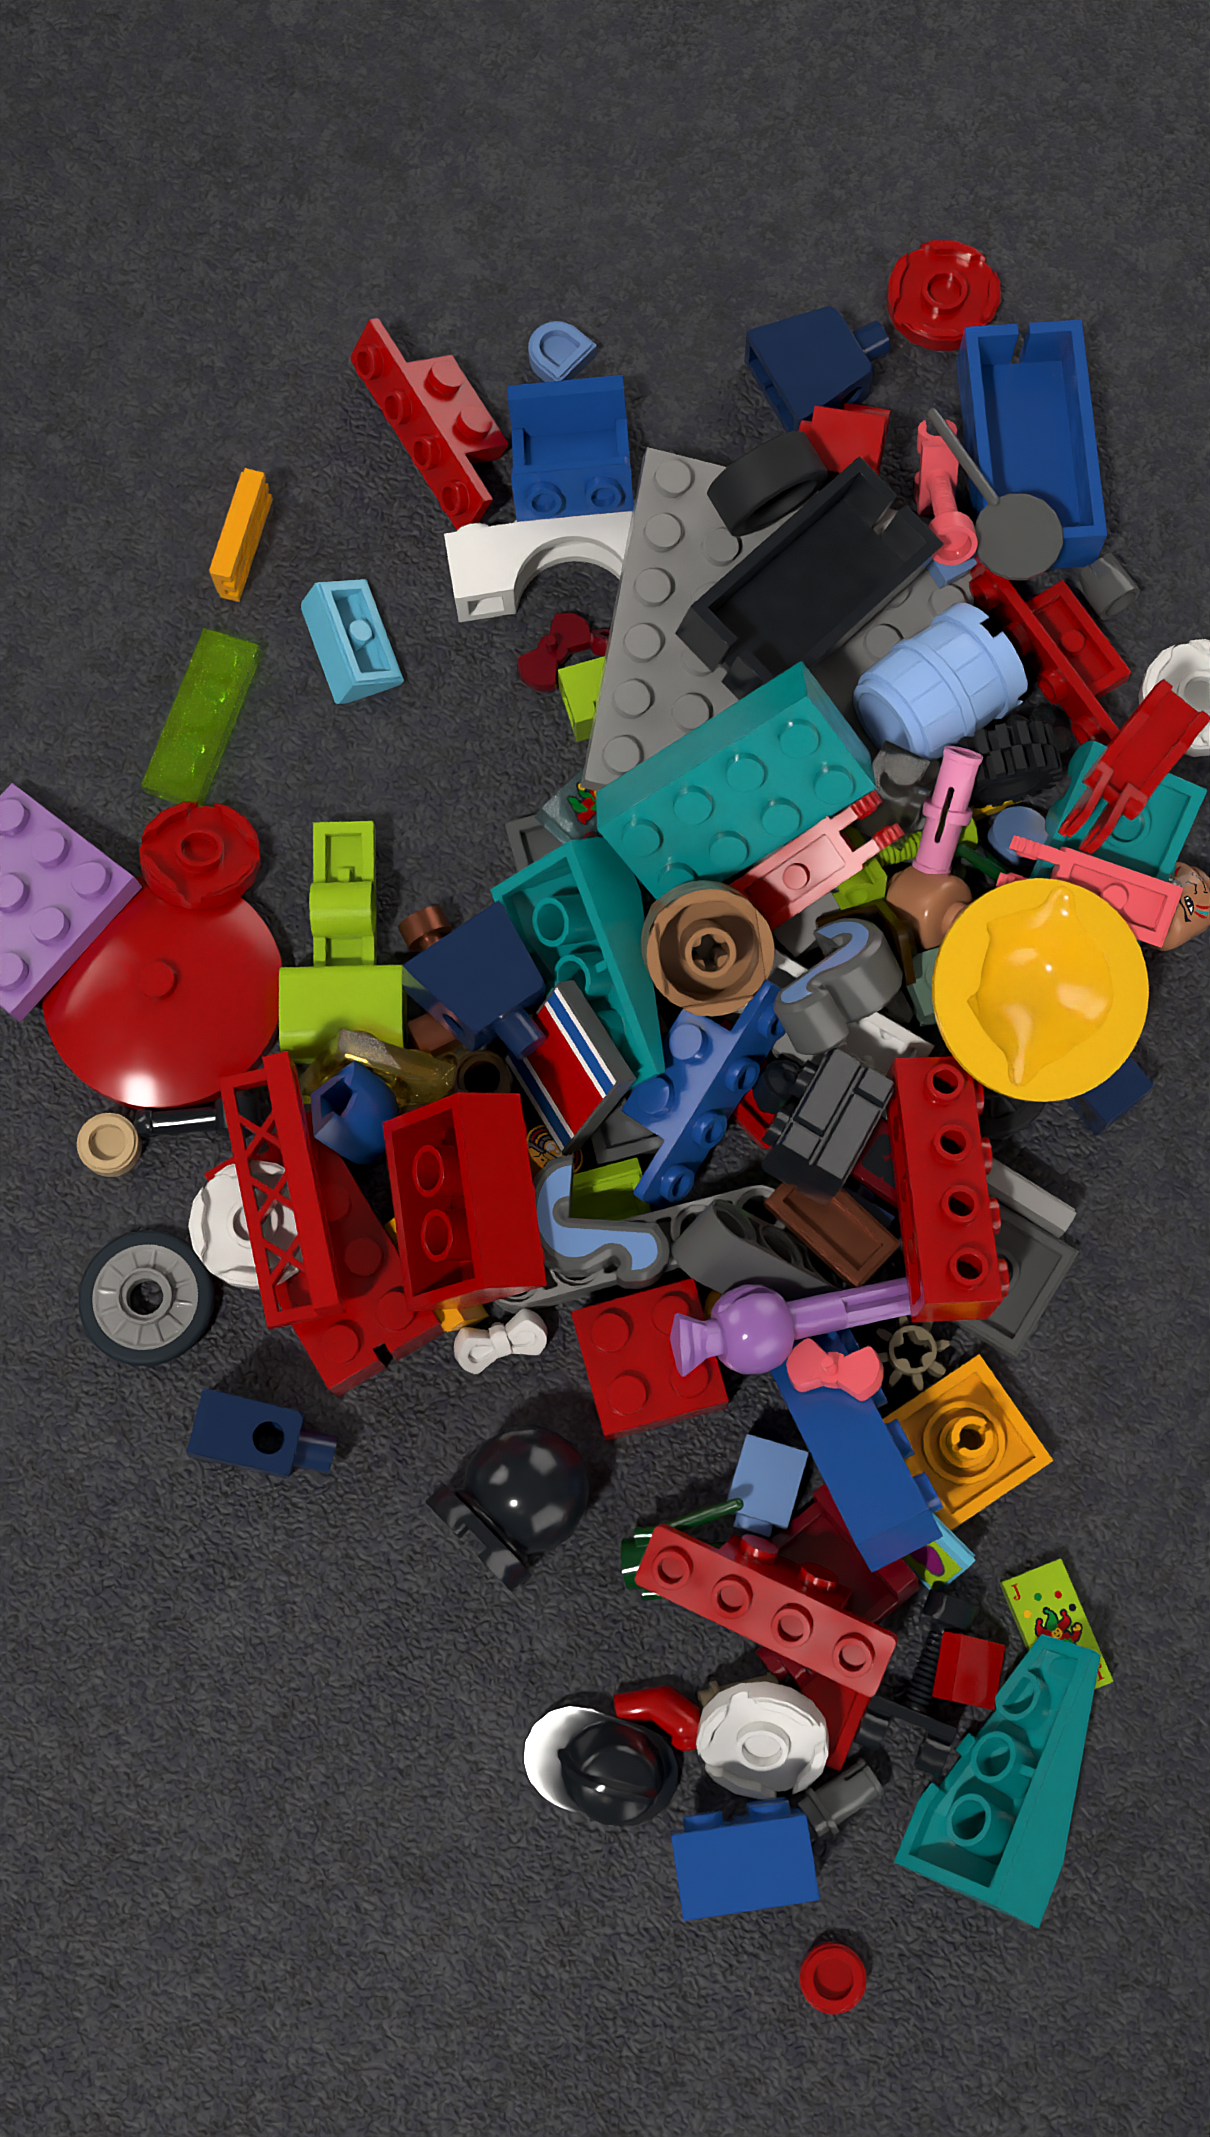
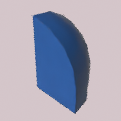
(351, 1113)

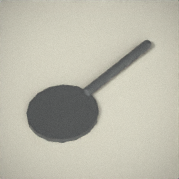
(1014, 532)

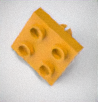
(969, 1441)

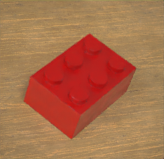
(464, 1201)

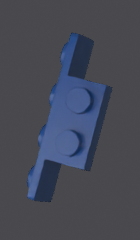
(699, 1091)

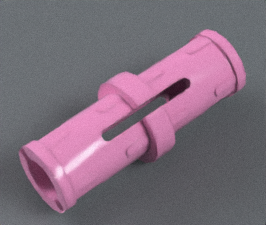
(957, 772)

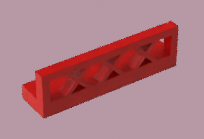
(303, 1186)

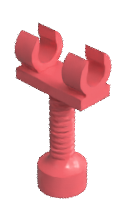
(936, 494)

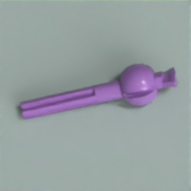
(756, 1327)

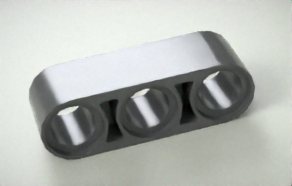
(735, 1249)

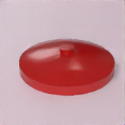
(168, 1003)

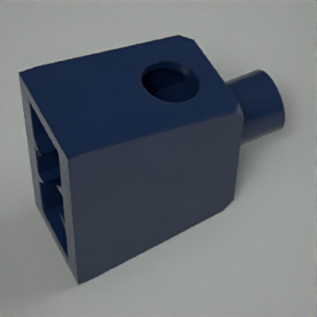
(813, 363)
(480, 984)
(226, 1431)

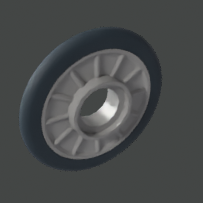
(107, 1292)

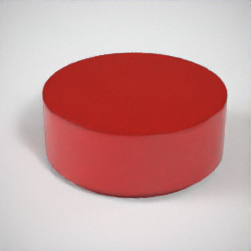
(832, 1977)

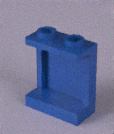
(570, 448)

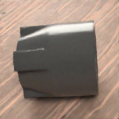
(1108, 587)

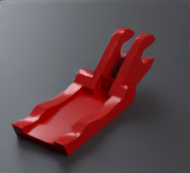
(1135, 763)

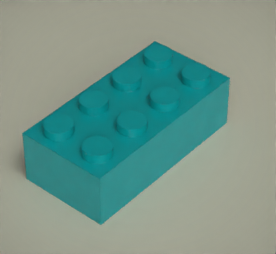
(736, 786)

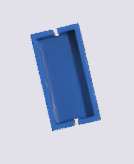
(1035, 426)

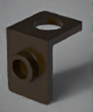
(897, 932)

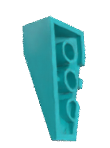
(1009, 1800)

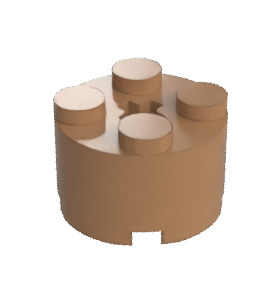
(735, 967)

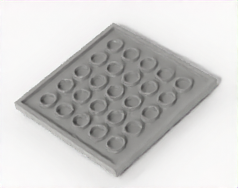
(673, 555)

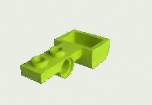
(345, 983)

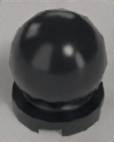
(517, 1498)

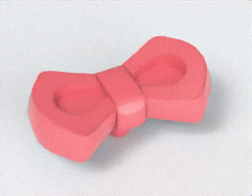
(856, 1373)

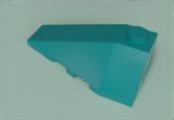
(585, 925)

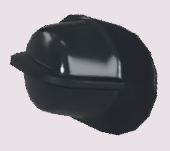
(601, 1766)

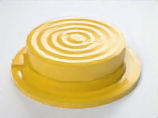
(1040, 990)

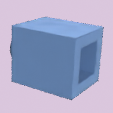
(767, 1483)

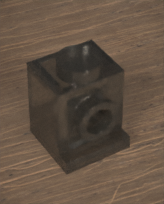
(900, 787)

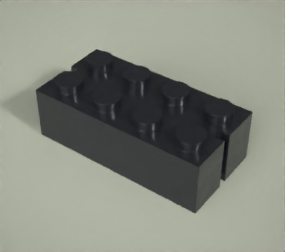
(809, 583)

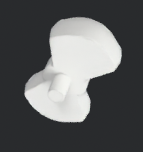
(521, 1335)

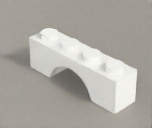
(498, 562)

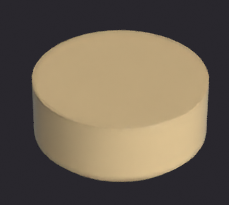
(109, 1145)

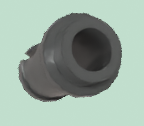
(840, 1798)

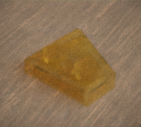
(409, 1073)

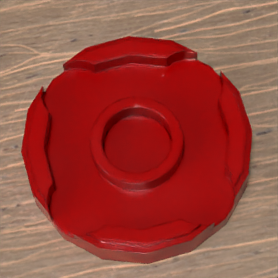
(941, 293)
(199, 855)

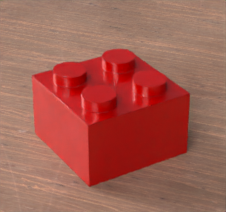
(634, 1364)

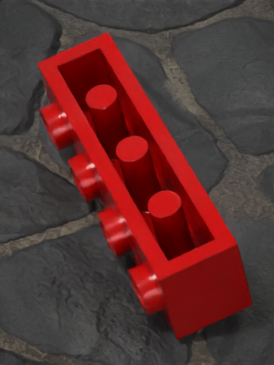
(944, 1191)

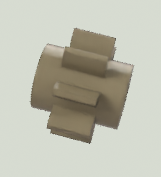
(917, 1338)

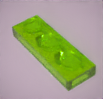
(201, 718)

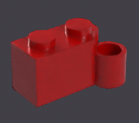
(847, 434)

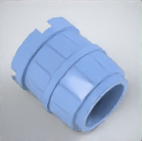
(940, 684)

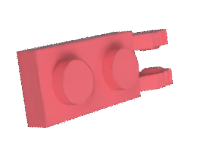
(1138, 898)

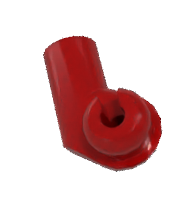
(666, 1708)

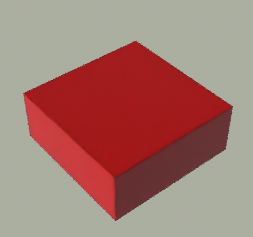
(968, 1670)

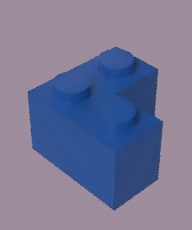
(746, 1862)

